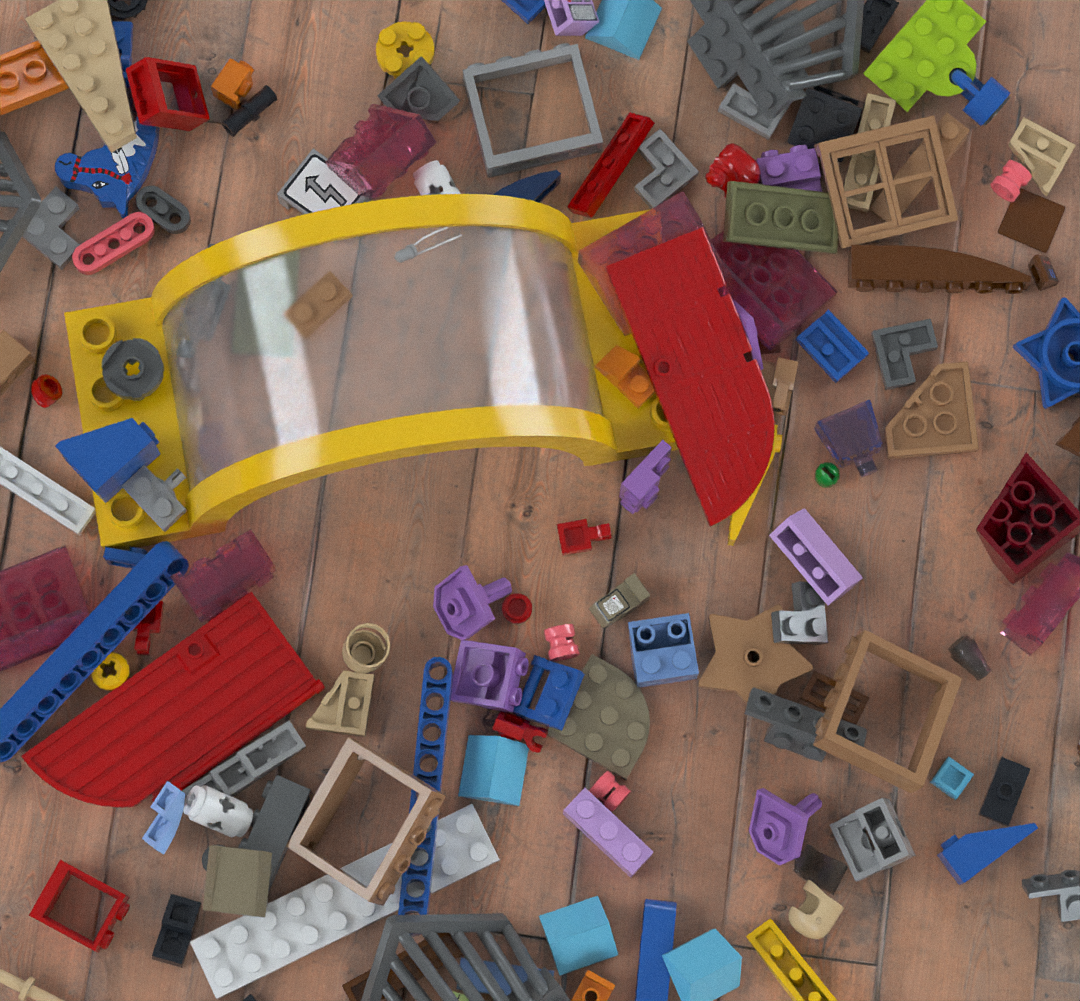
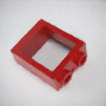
(149, 98)
(52, 893)

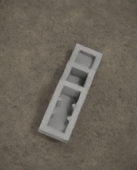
(253, 761)

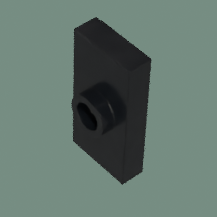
(875, 19)
(1004, 791)

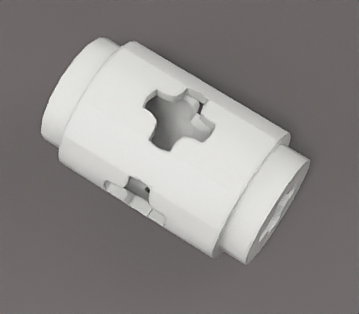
(432, 177)
(231, 815)

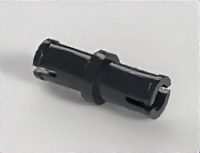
(249, 110)

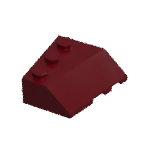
(1027, 521)

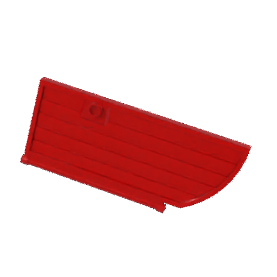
(179, 712)

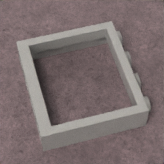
(540, 154)

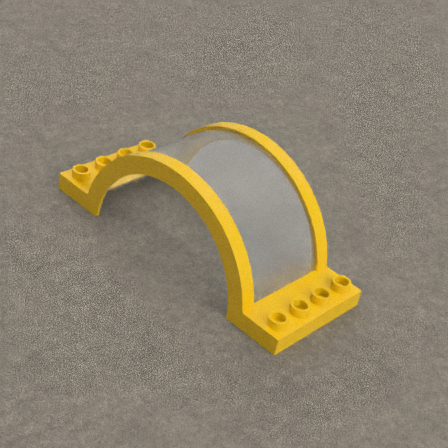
(427, 357)

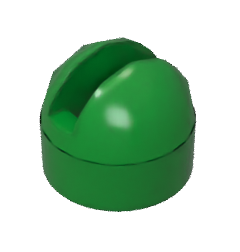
(823, 478)

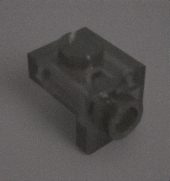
(820, 869)

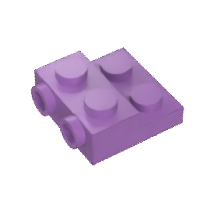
(791, 170)
(642, 484)
(488, 675)

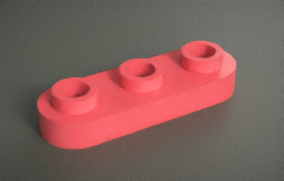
(121, 232)

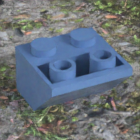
(663, 650)

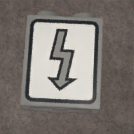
(316, 187)

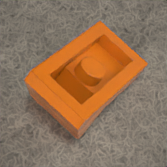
(626, 375)

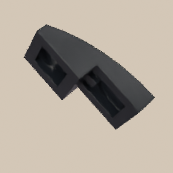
(176, 930)

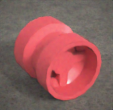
(1010, 182)
(561, 642)
(603, 788)

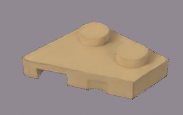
(1040, 153)
(345, 706)

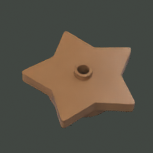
(730, 666)

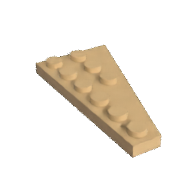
(86, 55)

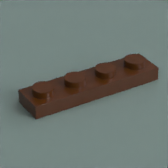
(356, 986)

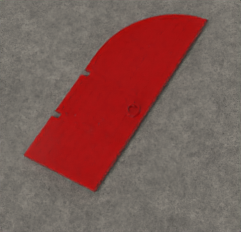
(698, 368)

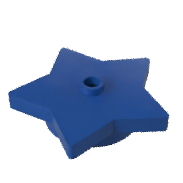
(1049, 354)

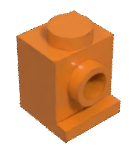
(233, 82)
(593, 983)

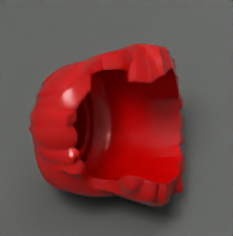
(732, 165)

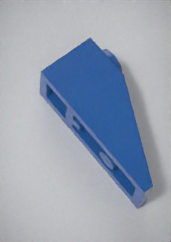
(977, 850)

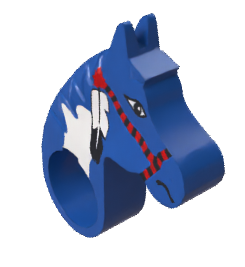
(112, 176)

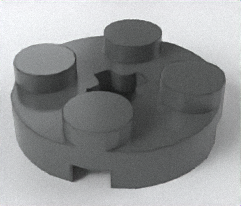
(135, 386)

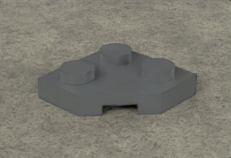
(420, 92)

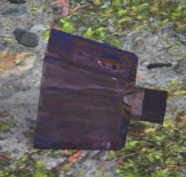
(852, 437)

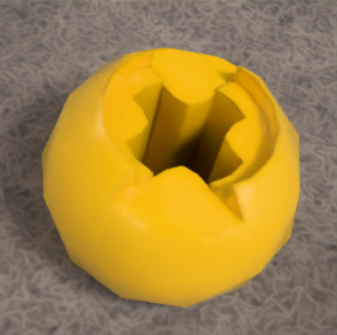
(111, 681)

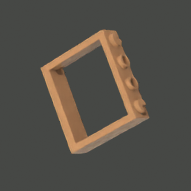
(933, 727)
(329, 799)

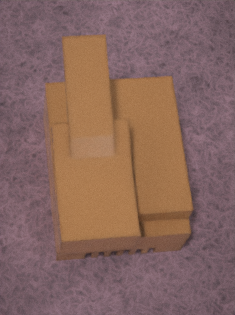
(780, 382)

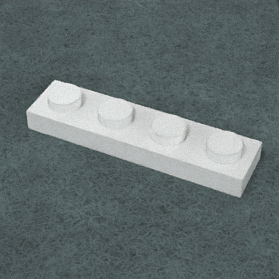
(44, 493)

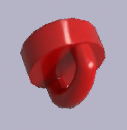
(46, 390)

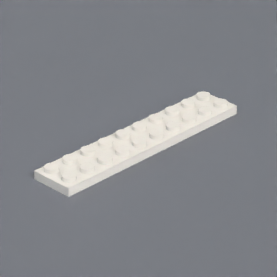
(329, 910)

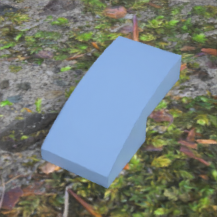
(169, 806)

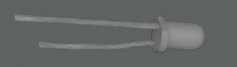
(411, 252)

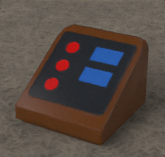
(1042, 272)

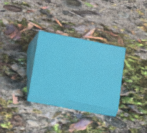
(625, 25)
(493, 769)
(579, 935)
(704, 967)

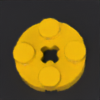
(402, 34)

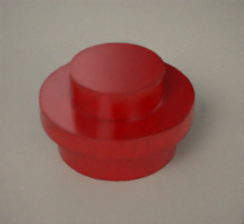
(517, 608)

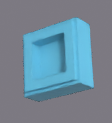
(951, 778)

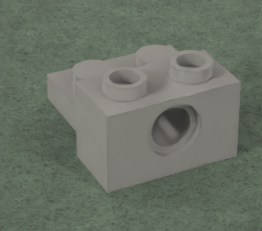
(885, 832)

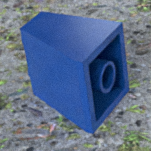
(110, 455)

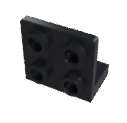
(824, 117)

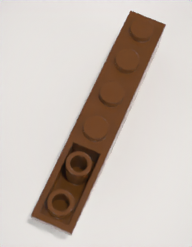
(928, 269)

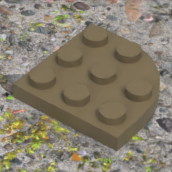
(606, 719)

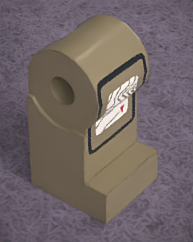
(620, 601)

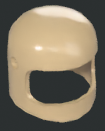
(360, 646)
(816, 913)

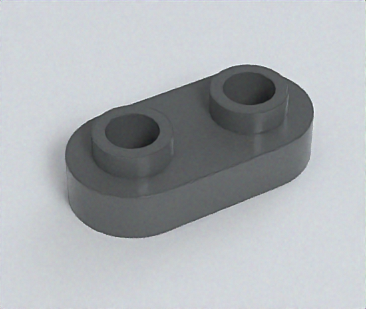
(165, 209)

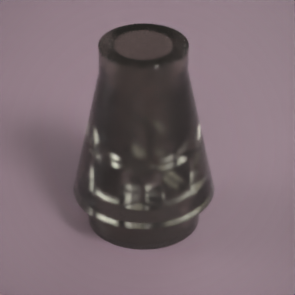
(969, 656)

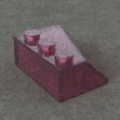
(381, 150)
(226, 577)
(1044, 605)

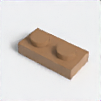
(318, 304)

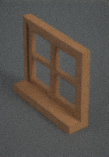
(877, 140)

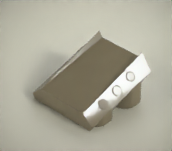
(237, 881)

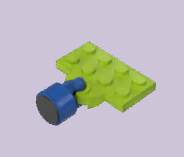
(935, 57)

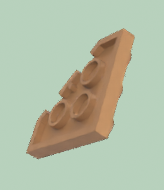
(936, 417)

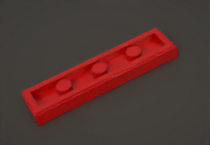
(610, 165)

